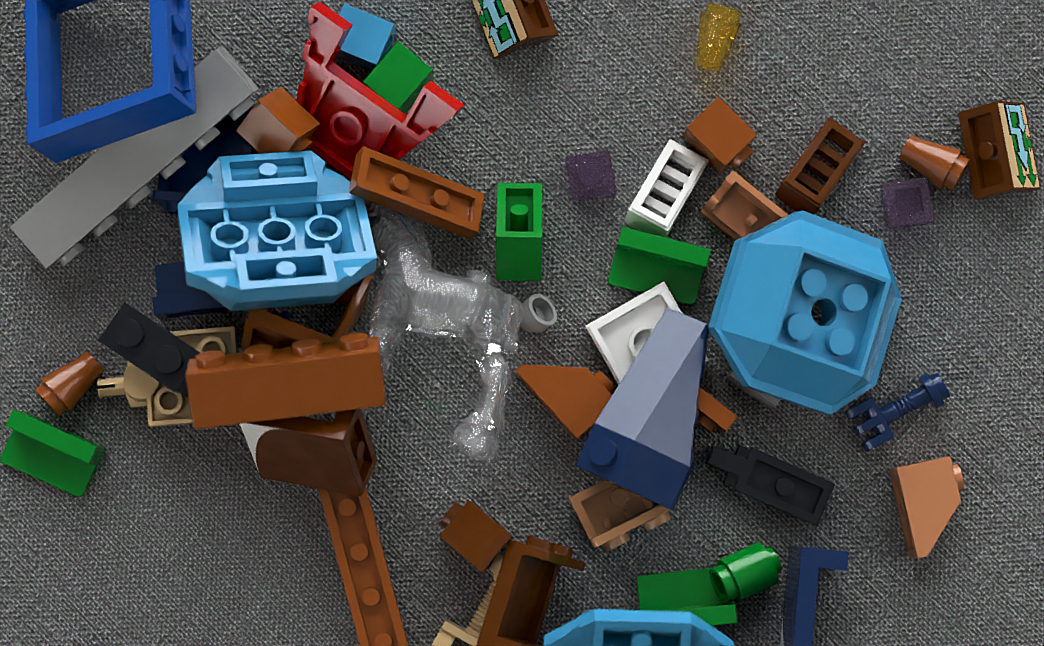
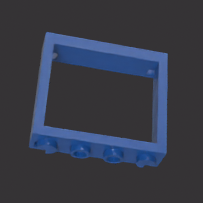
(165, 102)

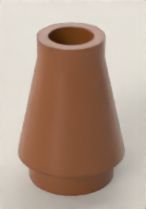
(937, 162)
(68, 384)

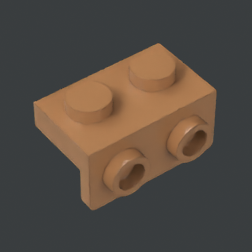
(611, 512)

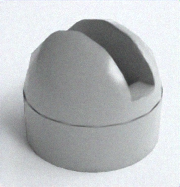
(538, 314)

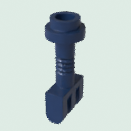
(932, 391)

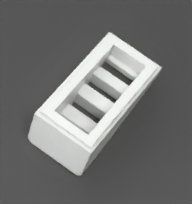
(652, 215)

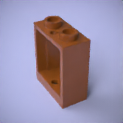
(272, 330)

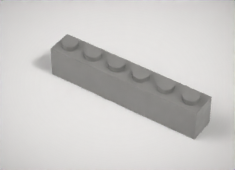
(124, 168)

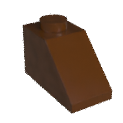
(473, 534)

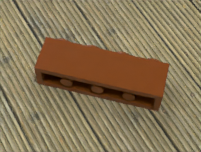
(285, 381)

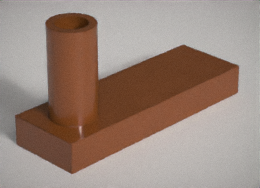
(416, 193)

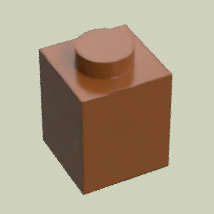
(278, 124)
(721, 136)

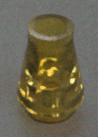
(716, 35)

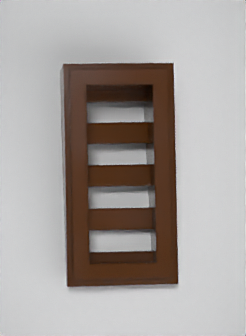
(805, 192)

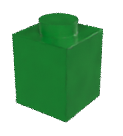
(399, 77)

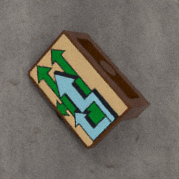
(513, 24)
(999, 149)

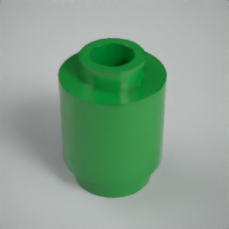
(745, 572)

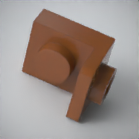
(713, 413)

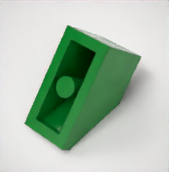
(519, 232)

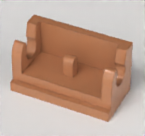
(740, 208)

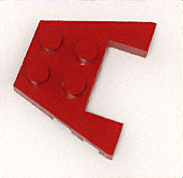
(352, 112)

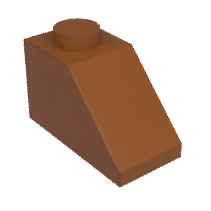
(569, 394)

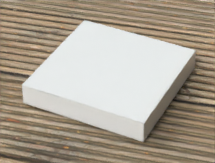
(626, 329)

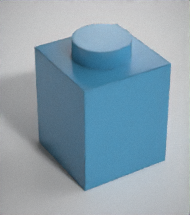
(368, 38)

